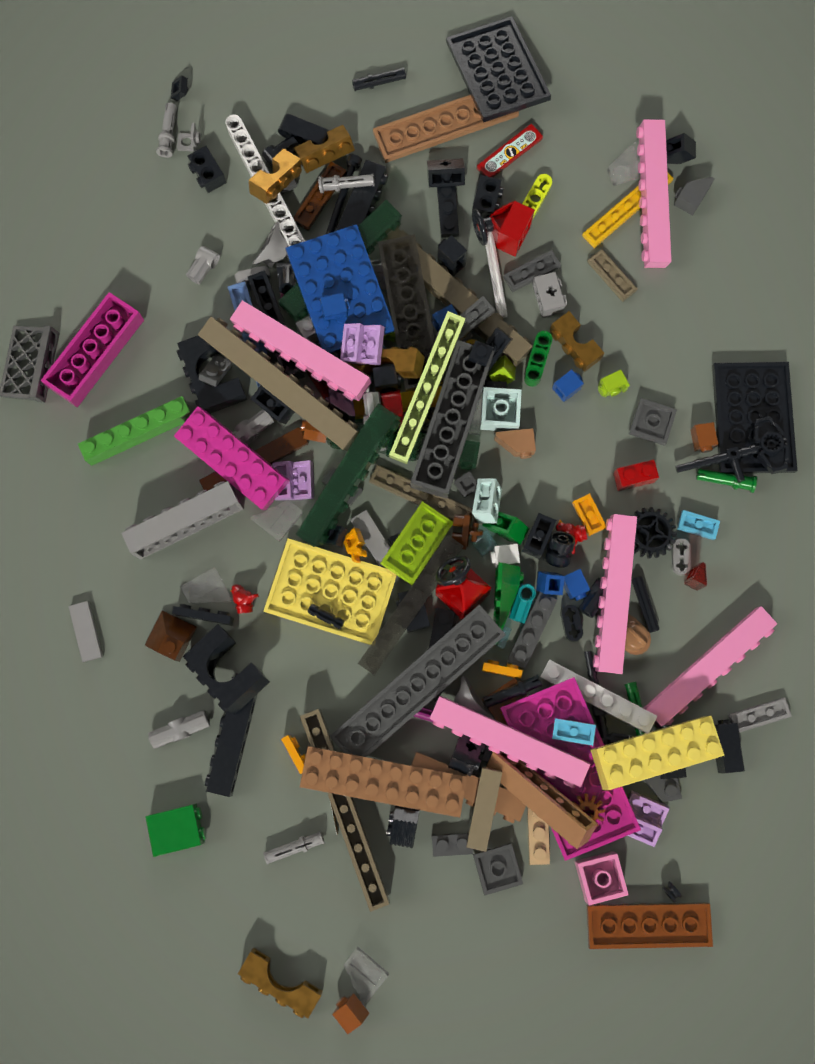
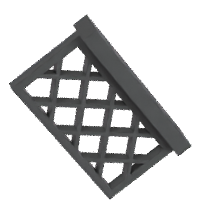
(46, 352)

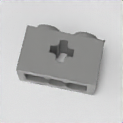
(550, 303)

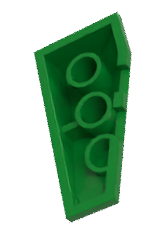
(506, 587)

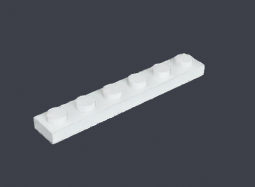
(602, 698)

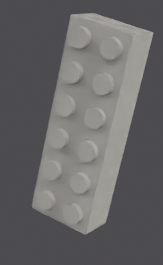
(182, 520)

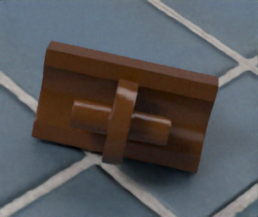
(465, 521)

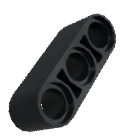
(302, 130)

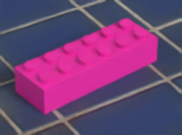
(92, 349)
(231, 458)

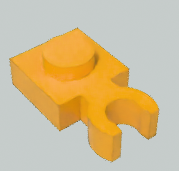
(353, 544)

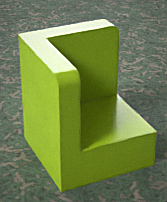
(503, 370)

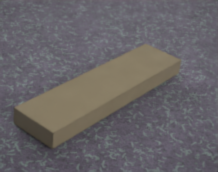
(484, 809)

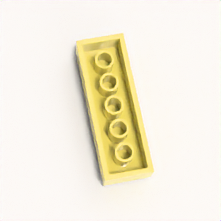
(657, 752)

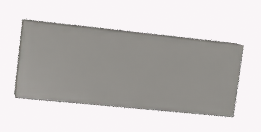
(372, 536)
(85, 631)
(761, 714)

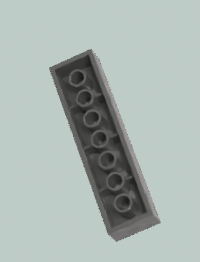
(450, 423)

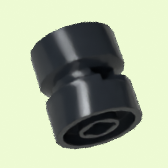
(560, 549)

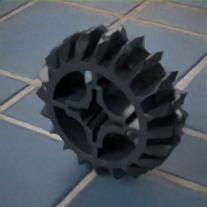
(657, 535)

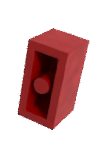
(636, 475)

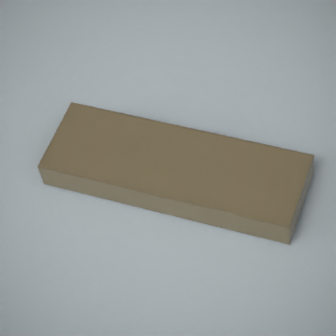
(612, 275)

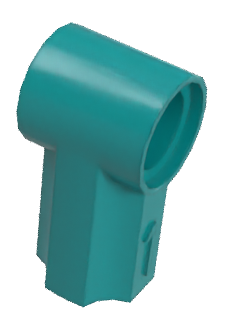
(521, 605)

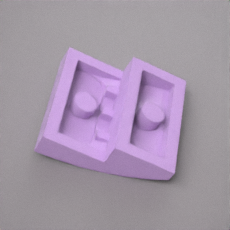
(362, 344)
(301, 480)
(650, 817)

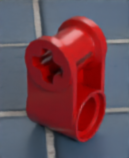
(393, 402)

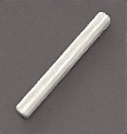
(496, 276)

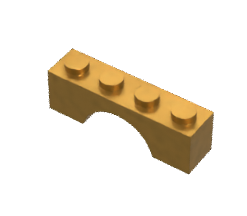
(407, 362)
(300, 997)

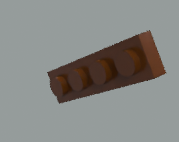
(315, 200)

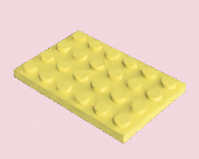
(333, 583)

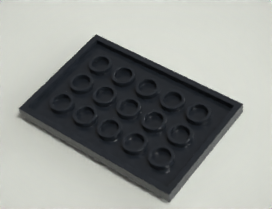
(498, 69)
(746, 394)

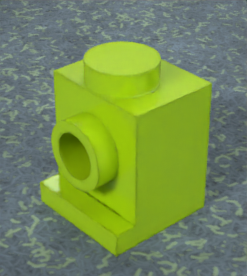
(613, 384)

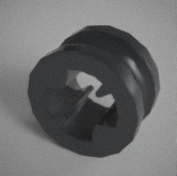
(672, 892)

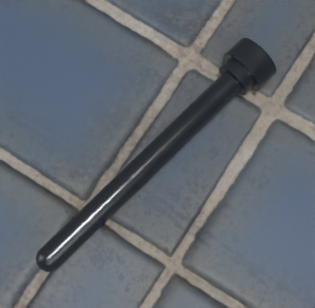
(353, 162)

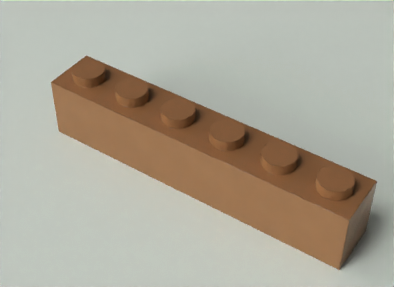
(544, 800)
(506, 803)

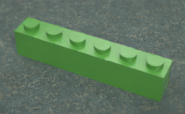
(135, 431)

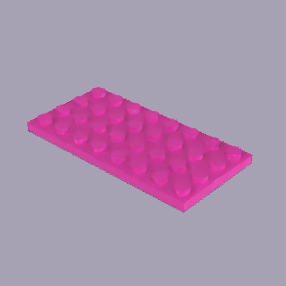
(536, 718)

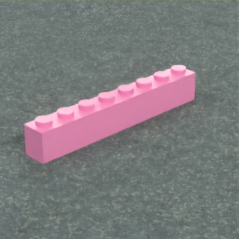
(654, 194)
(301, 351)
(616, 594)
(710, 666)
(510, 741)

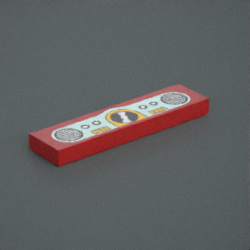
(510, 151)

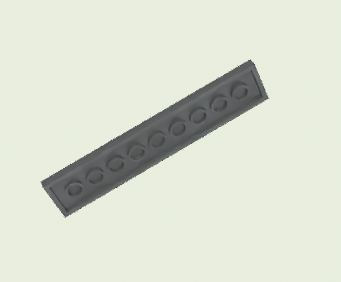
(418, 684)

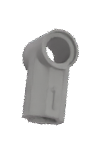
(205, 260)

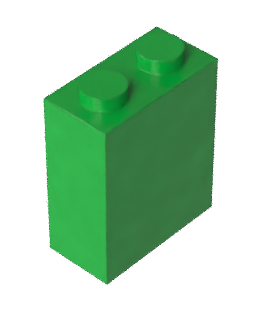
(175, 829)

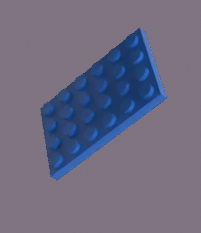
(336, 266)

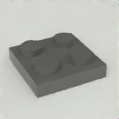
(653, 421)
(497, 869)

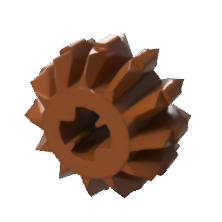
(593, 806)

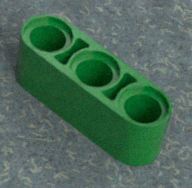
(538, 350)

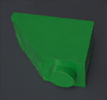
(508, 528)

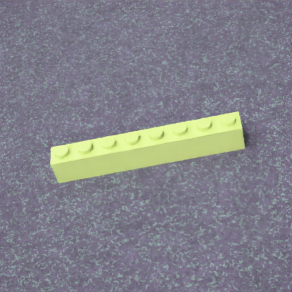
(427, 387)

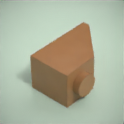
(517, 442)

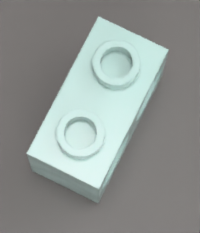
(487, 500)

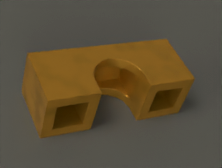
(336, 146)
(285, 169)
(583, 354)

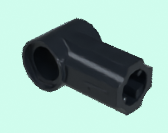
(271, 151)
(286, 277)
(590, 604)

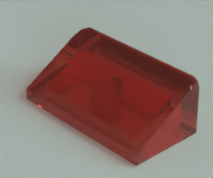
(697, 577)

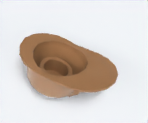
(637, 637)

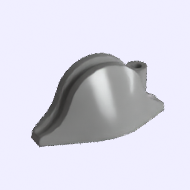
(273, 249)
(469, 698)

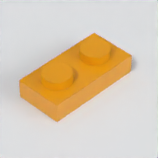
(589, 514)
(509, 671)
(292, 747)

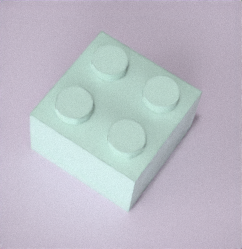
(500, 409)

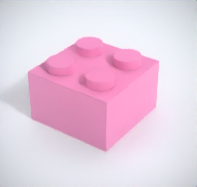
(601, 878)

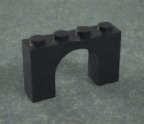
(211, 398)
(203, 660)
(730, 742)

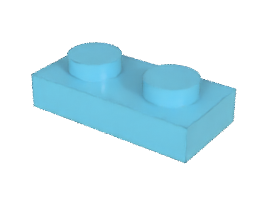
(698, 525)
(574, 731)

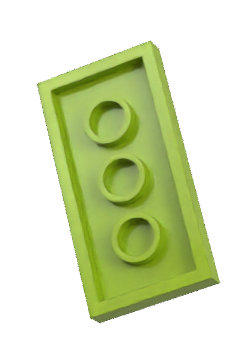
(417, 543)

